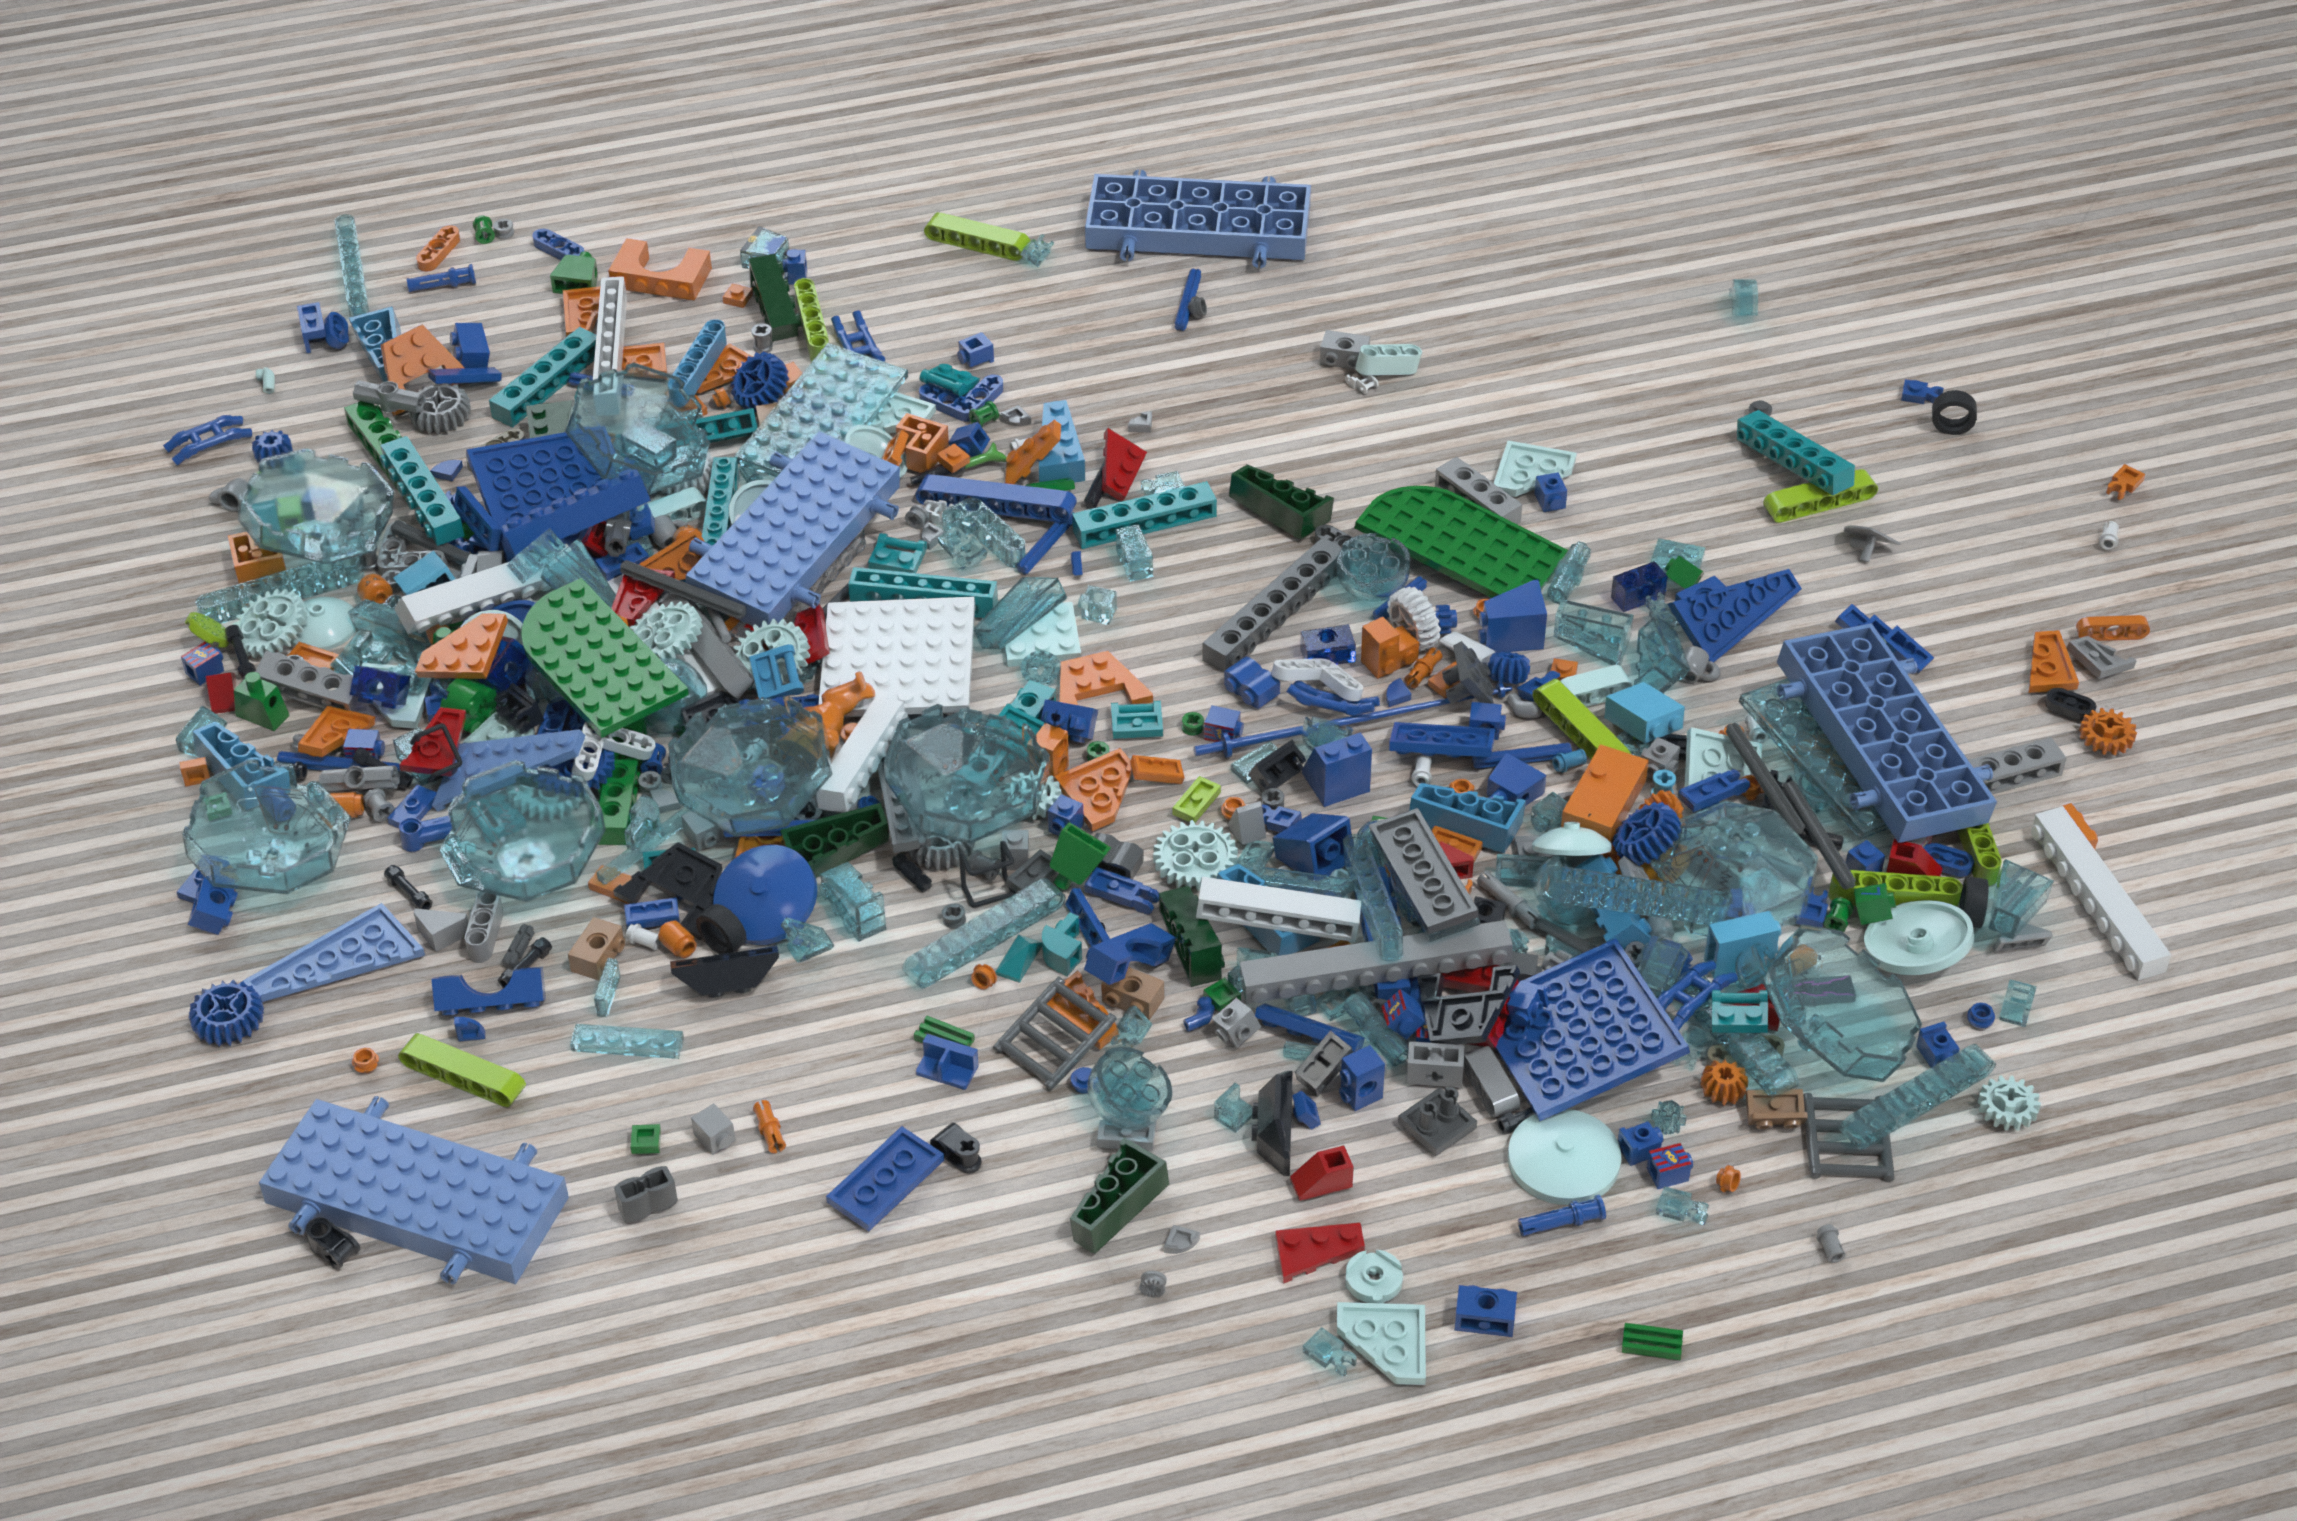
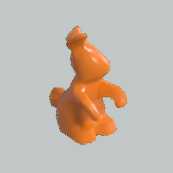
(838, 703)

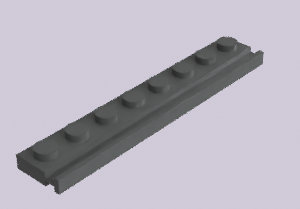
(902, 829)

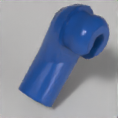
(1203, 1015)

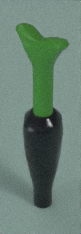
(991, 455)

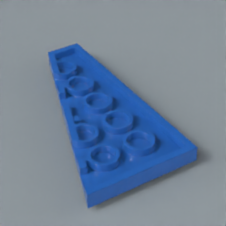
(1730, 613)

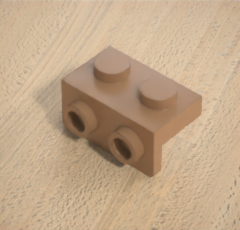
(1782, 1109)

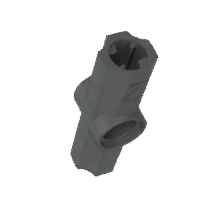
(617, 533)

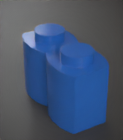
(1251, 682)

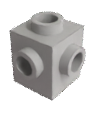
(1661, 756)
(1236, 1023)

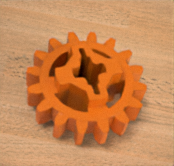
(2108, 731)

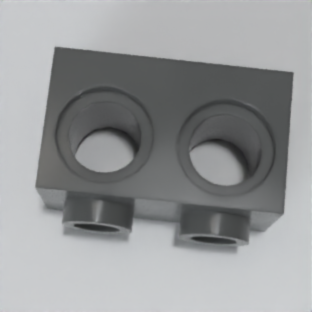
(1323, 1063)

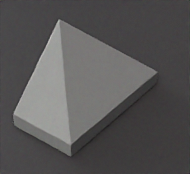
(2028, 937)

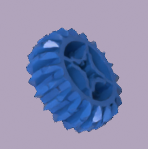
(759, 381)
(1647, 833)
(226, 1012)

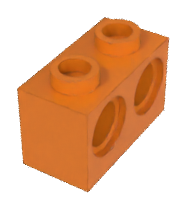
(1056, 744)

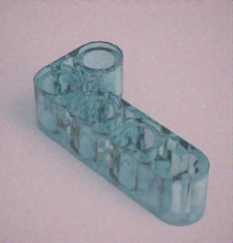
(976, 518)

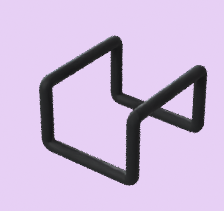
(436, 775)
(965, 865)

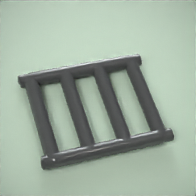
(1069, 1060)
(1814, 1146)

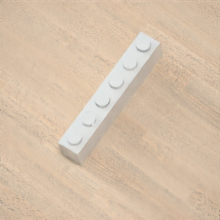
(861, 755)
(1278, 909)

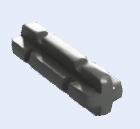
(518, 946)

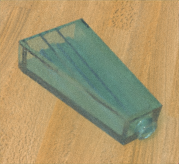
(573, 564)
(1018, 610)
(389, 628)
(2017, 898)

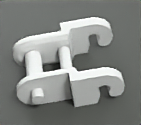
(1359, 384)
(936, 507)

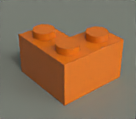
(924, 441)
(251, 561)
(1386, 647)

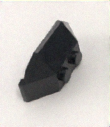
(726, 971)
(1274, 1121)

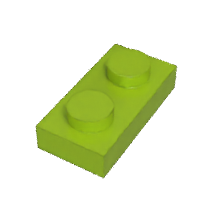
(1196, 799)

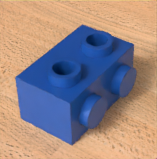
(470, 345)

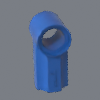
(416, 832)

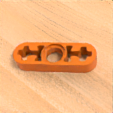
(429, 257)
(2136, 627)

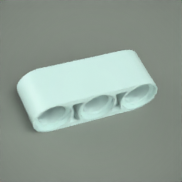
(1388, 359)
(682, 505)
(1595, 685)

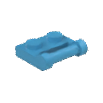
(768, 676)

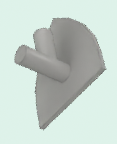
(1871, 537)

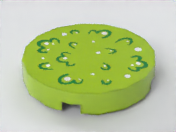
(207, 629)

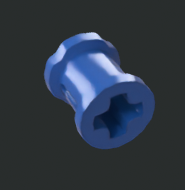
(655, 762)

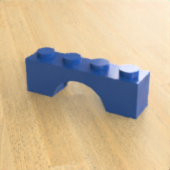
(1112, 957)
(454, 993)

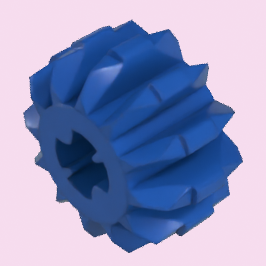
(271, 444)
(1509, 667)

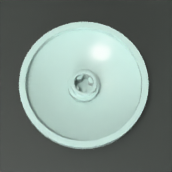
(1920, 938)
(1564, 1157)

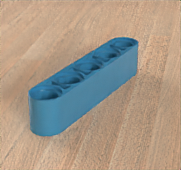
(701, 355)

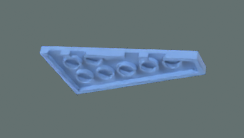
(485, 755)
(351, 949)

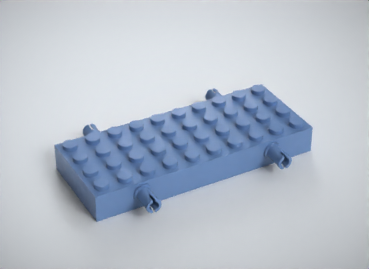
(1198, 217)
(796, 528)
(1885, 733)
(415, 1190)

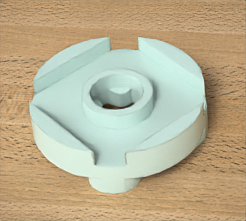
(1371, 1290)

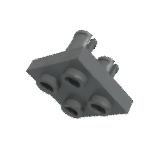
(1472, 675)
(1438, 1120)

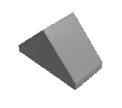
(1248, 823)
(441, 927)

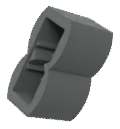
(1123, 857)
(646, 1194)

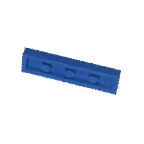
(478, 519)
(1299, 1025)

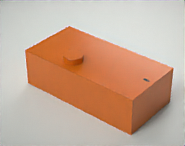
(1606, 791)

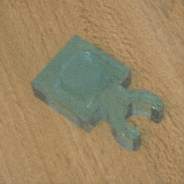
(1037, 251)
(1162, 483)
(1661, 609)
(1133, 1028)
(1699, 1044)
(1328, 1349)

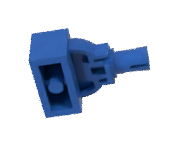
(1075, 719)

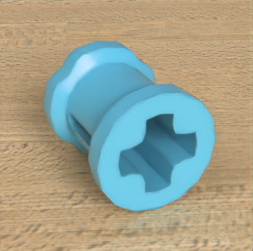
(1664, 781)

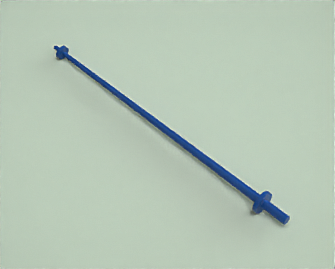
(1227, 744)

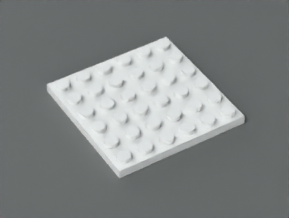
(904, 649)

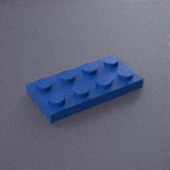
(1442, 739)
(885, 1178)

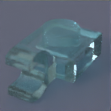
(1679, 1204)

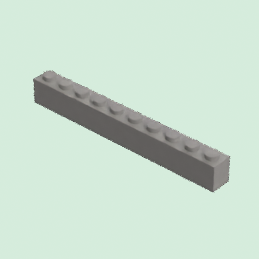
(1362, 966)

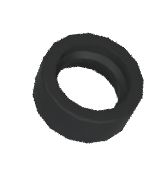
(1954, 426)
(1975, 899)
(721, 929)

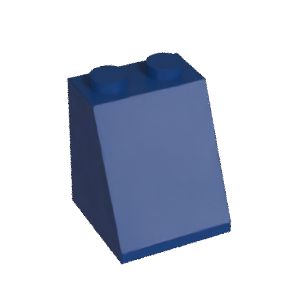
(1514, 620)
(1339, 769)
(1313, 844)

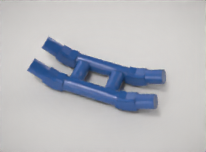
(862, 334)
(198, 445)
(1314, 697)
(1694, 978)

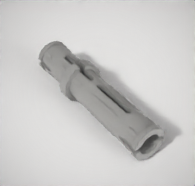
(1517, 905)

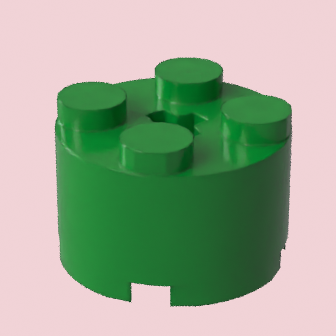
(474, 698)

